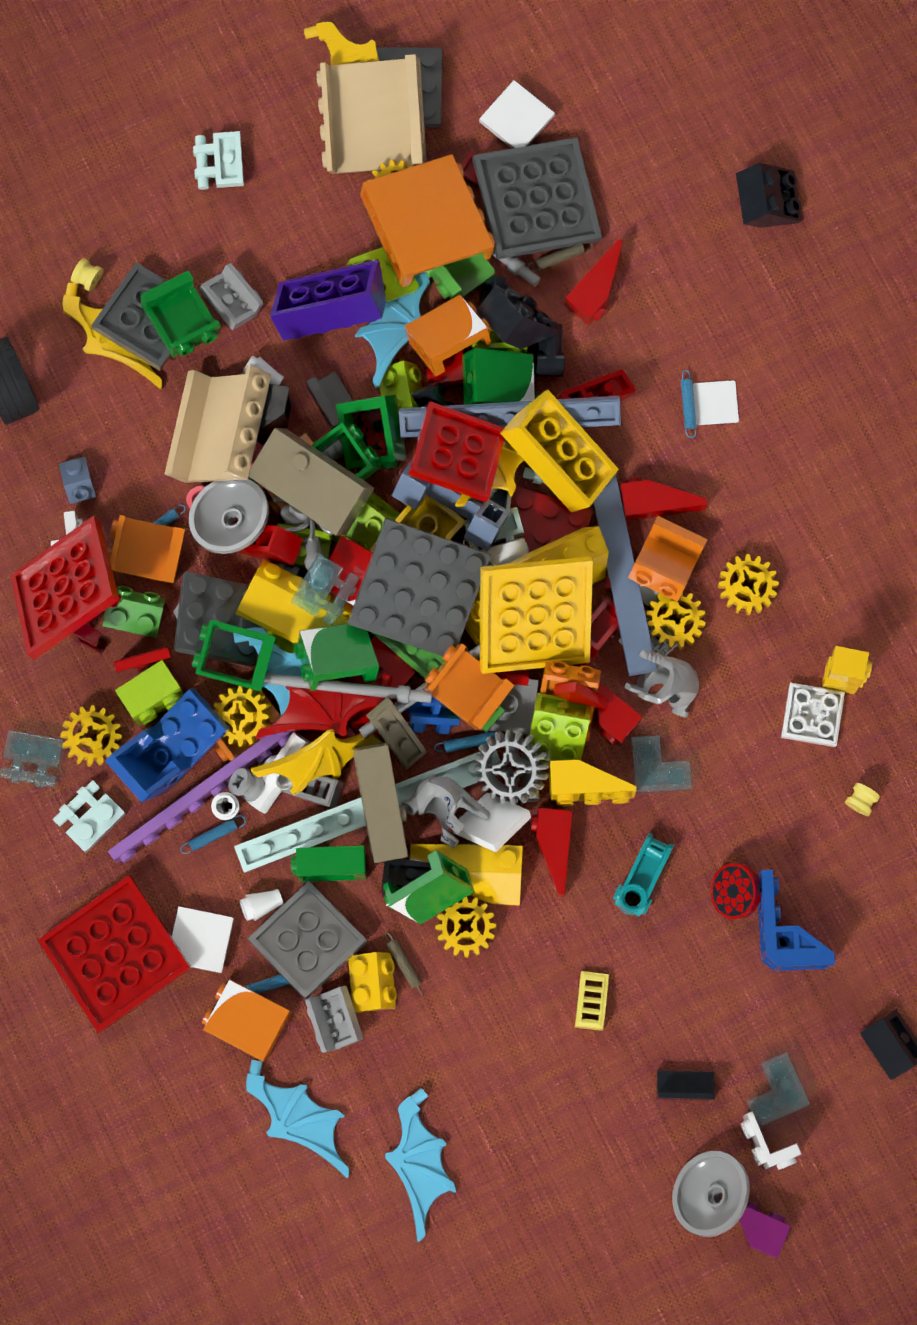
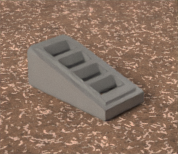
(332, 796)

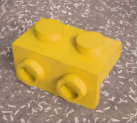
(372, 981)

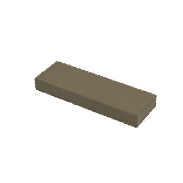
(396, 733)

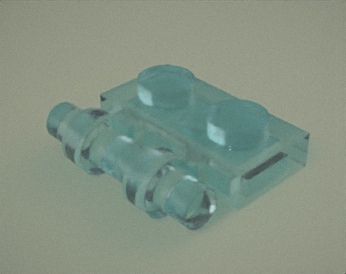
(318, 584)
(34, 750)

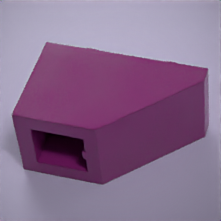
(763, 1231)

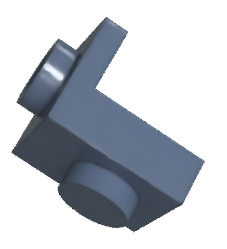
(77, 480)

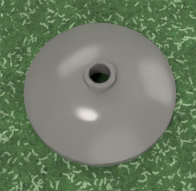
(223, 504)
(699, 1190)

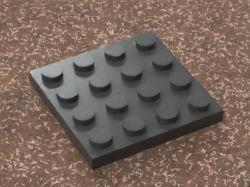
(537, 198)
(418, 588)

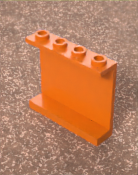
(426, 217)

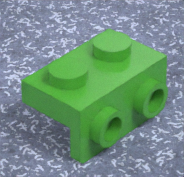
(136, 612)

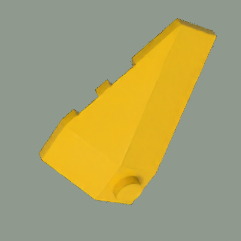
(492, 874)

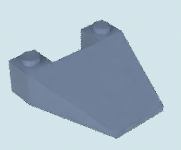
(485, 517)

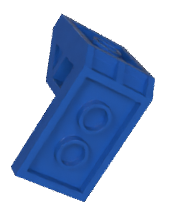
(170, 749)
(801, 948)

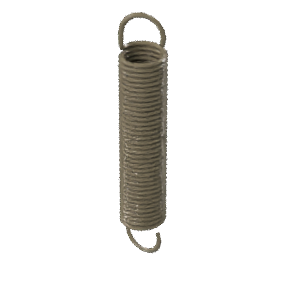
(559, 256)
(404, 964)

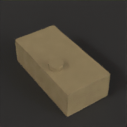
(310, 481)
(380, 802)

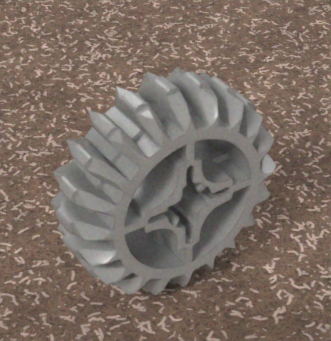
(511, 778)

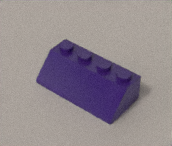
(329, 300)

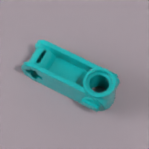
(643, 876)

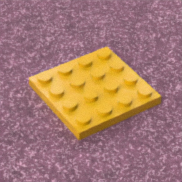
(535, 614)

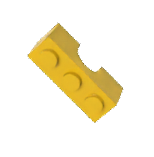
(846, 670)

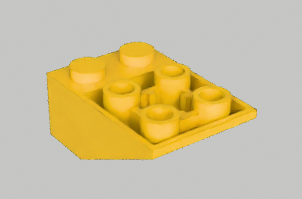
(582, 782)

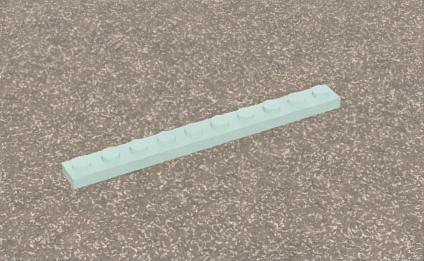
(342, 818)

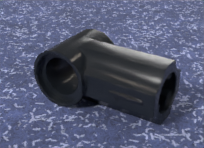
(549, 357)

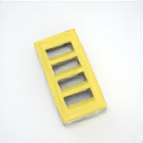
(588, 1023)

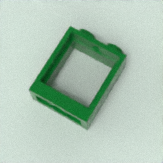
(391, 424)
(355, 436)
(262, 661)
(329, 863)

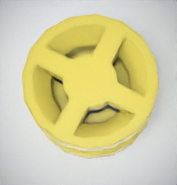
(87, 274)
(862, 799)

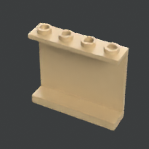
(371, 114)
(217, 426)

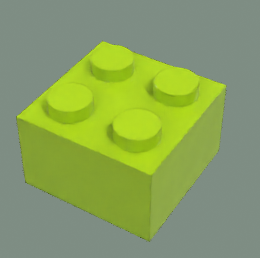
(150, 694)

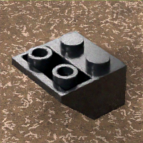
(768, 196)
(515, 318)
(275, 411)

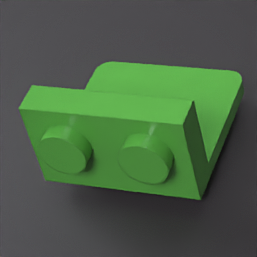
(461, 276)

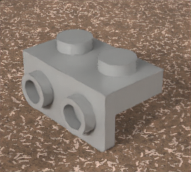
(232, 297)
(334, 1019)

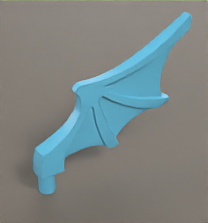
(389, 334)
(279, 663)
(297, 1116)
(419, 1161)

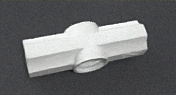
(275, 782)

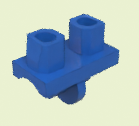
(431, 713)

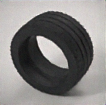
(16, 394)

